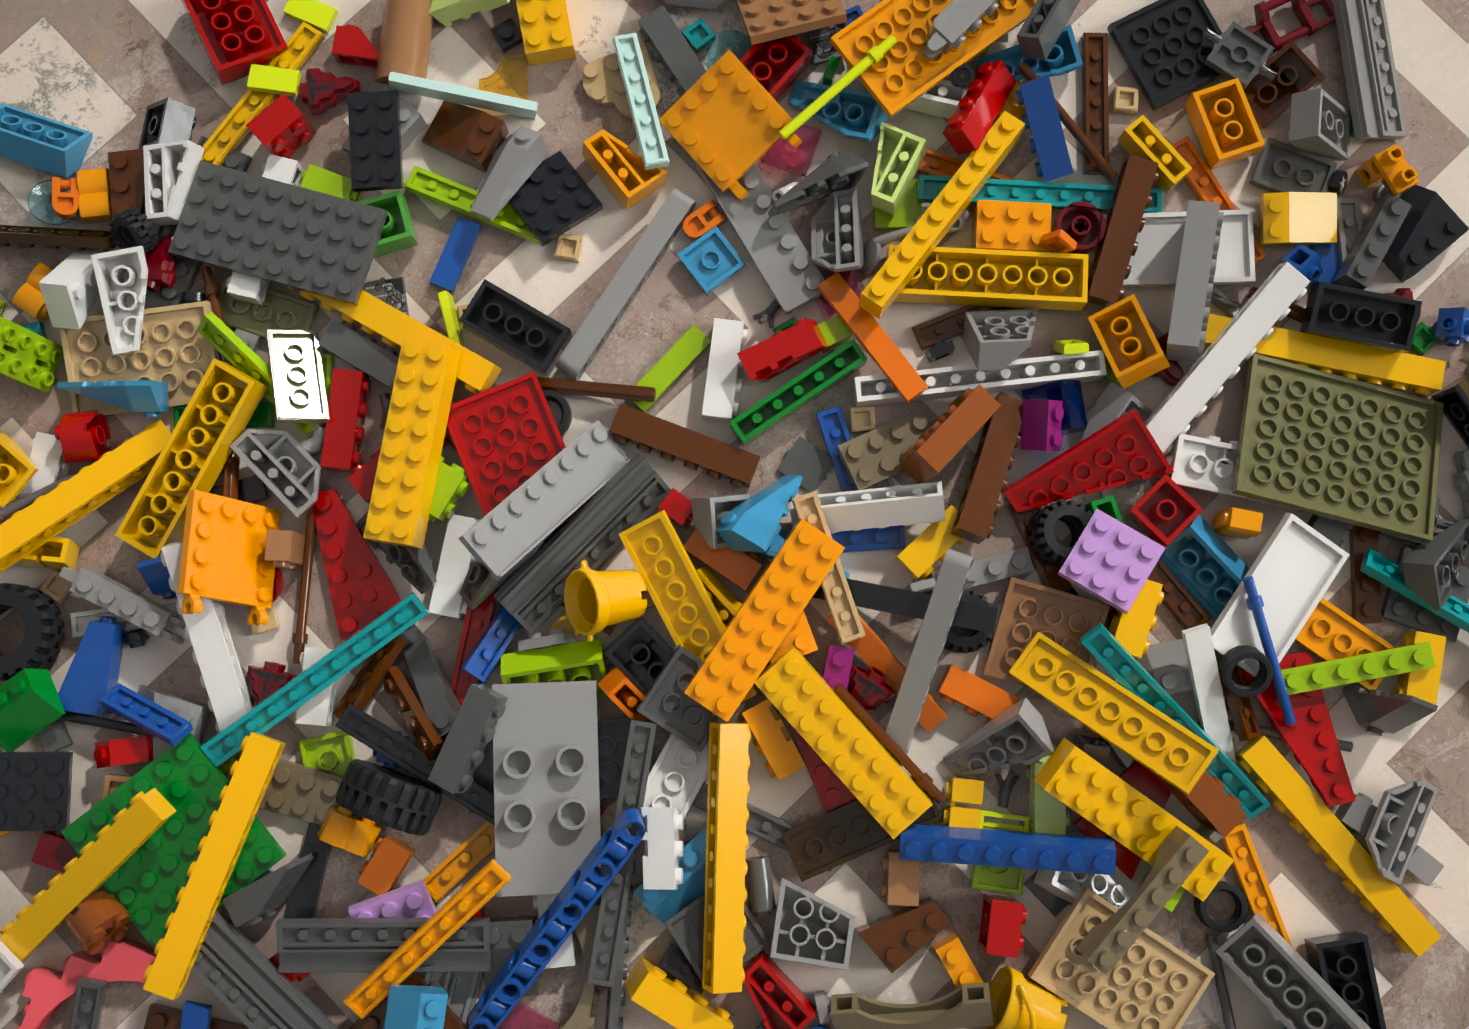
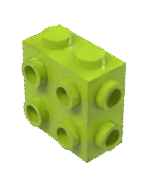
(328, 183)
(449, 486)

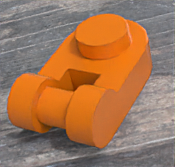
(65, 204)
(696, 225)

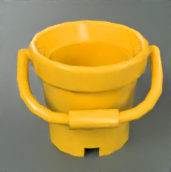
(602, 598)
(1023, 1003)

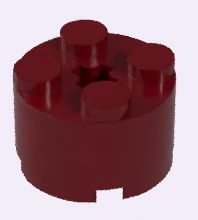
(1089, 222)

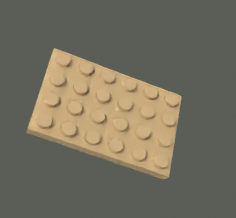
(168, 353)
(1145, 990)

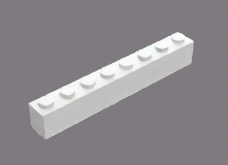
(212, 650)

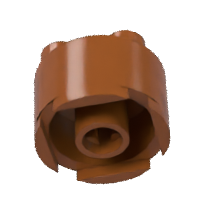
(99, 921)

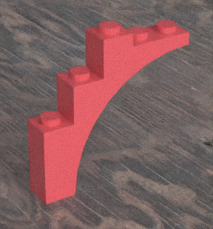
(52, 988)

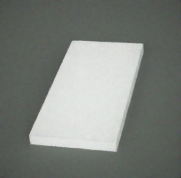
(1161, 243)
(1291, 579)

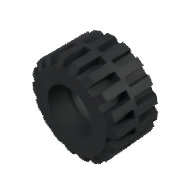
(1043, 530)
(977, 639)

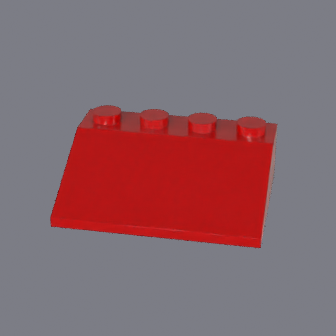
(235, 34)

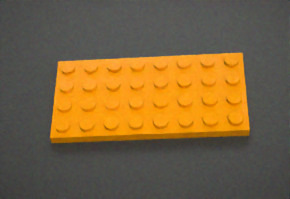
(904, 70)

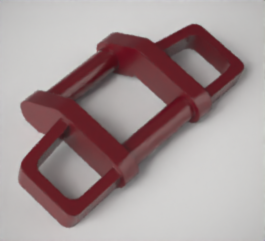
(1303, 14)

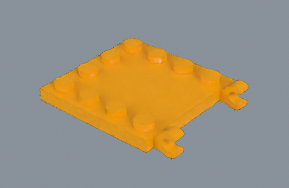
(727, 122)
(226, 554)

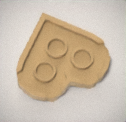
(605, 86)

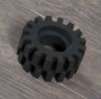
(133, 230)

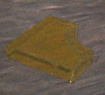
(509, 78)

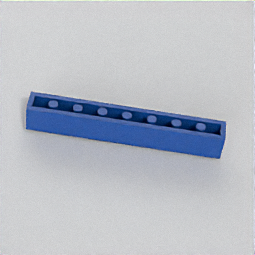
(1008, 849)

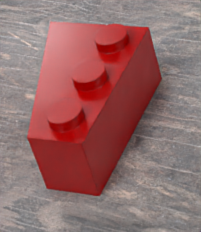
(783, 350)
(776, 996)

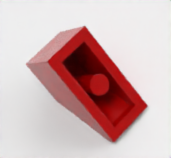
(353, 47)
(123, 751)

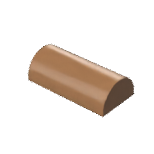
(405, 39)

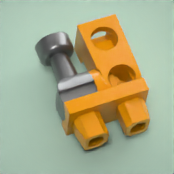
(1391, 170)

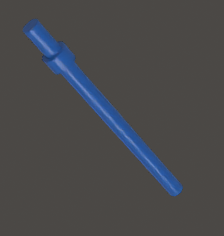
(1255, 604)

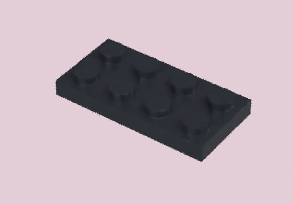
(375, 141)

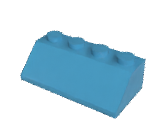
(42, 141)
(1205, 565)
(667, 903)
(415, 1007)

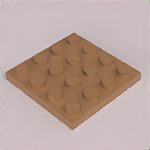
(782, 18)
(1036, 609)

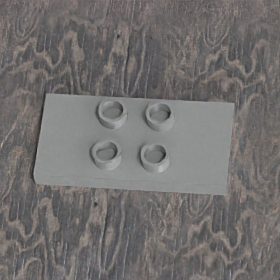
(545, 784)

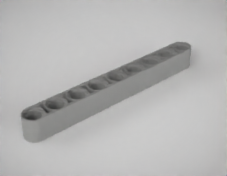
(625, 284)
(928, 648)

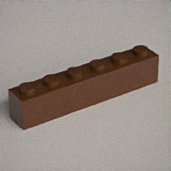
(1122, 226)
(685, 446)
(989, 471)

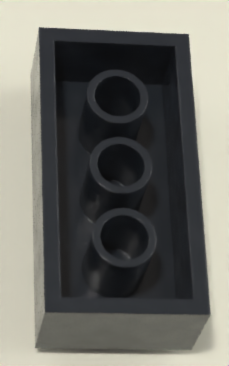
(1361, 316)
(515, 327)
(1348, 968)

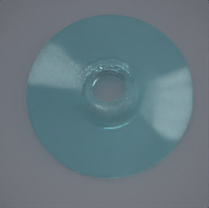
(726, 39)
(41, 201)

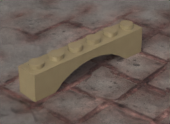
(585, 931)
(1112, 938)
(963, 1008)

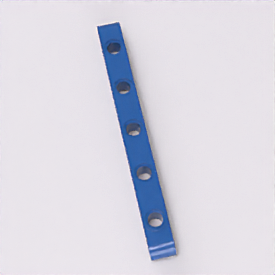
(558, 921)

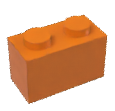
(622, 693)
(386, 865)

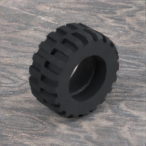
(41, 628)
(388, 797)

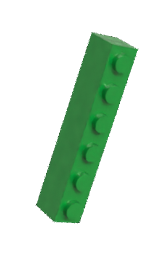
(798, 392)

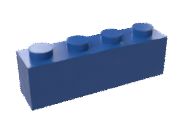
(1045, 127)

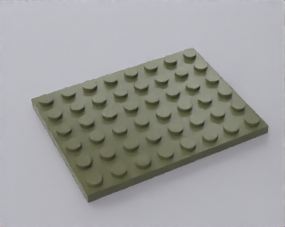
(1339, 448)

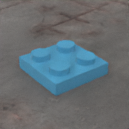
(711, 260)

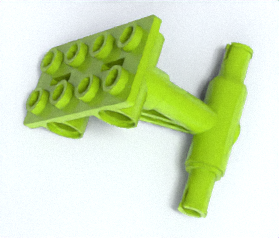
(27, 355)

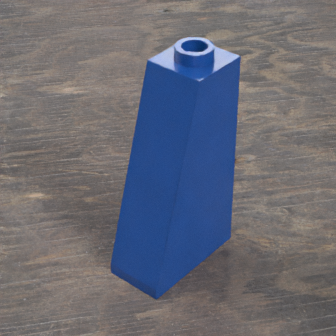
(94, 667)

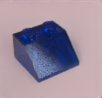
(1073, 405)

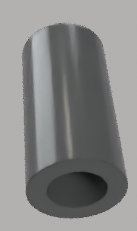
(760, 885)

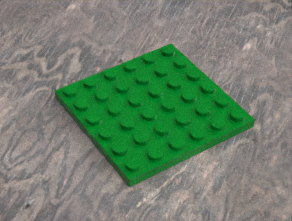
(159, 868)

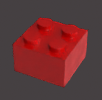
(281, 127)
(1164, 511)
(1001, 925)

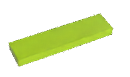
(673, 364)

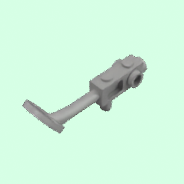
(873, 246)

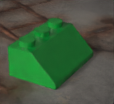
(27, 707)

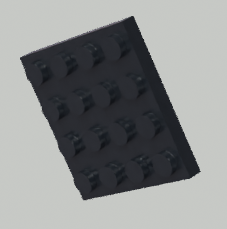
(1167, 48)

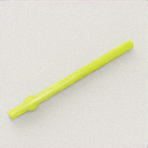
(873, 56)

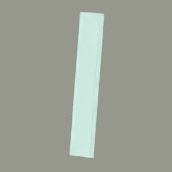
(462, 95)
(640, 101)

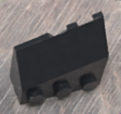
(1423, 234)

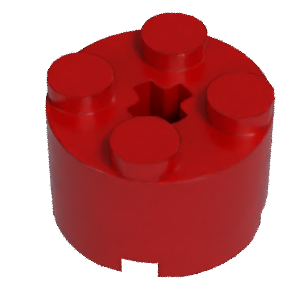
(83, 436)

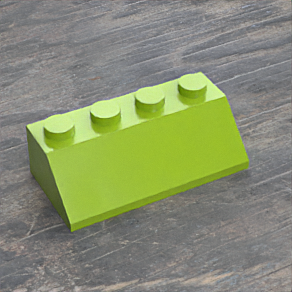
(556, 664)

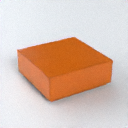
(1058, 242)

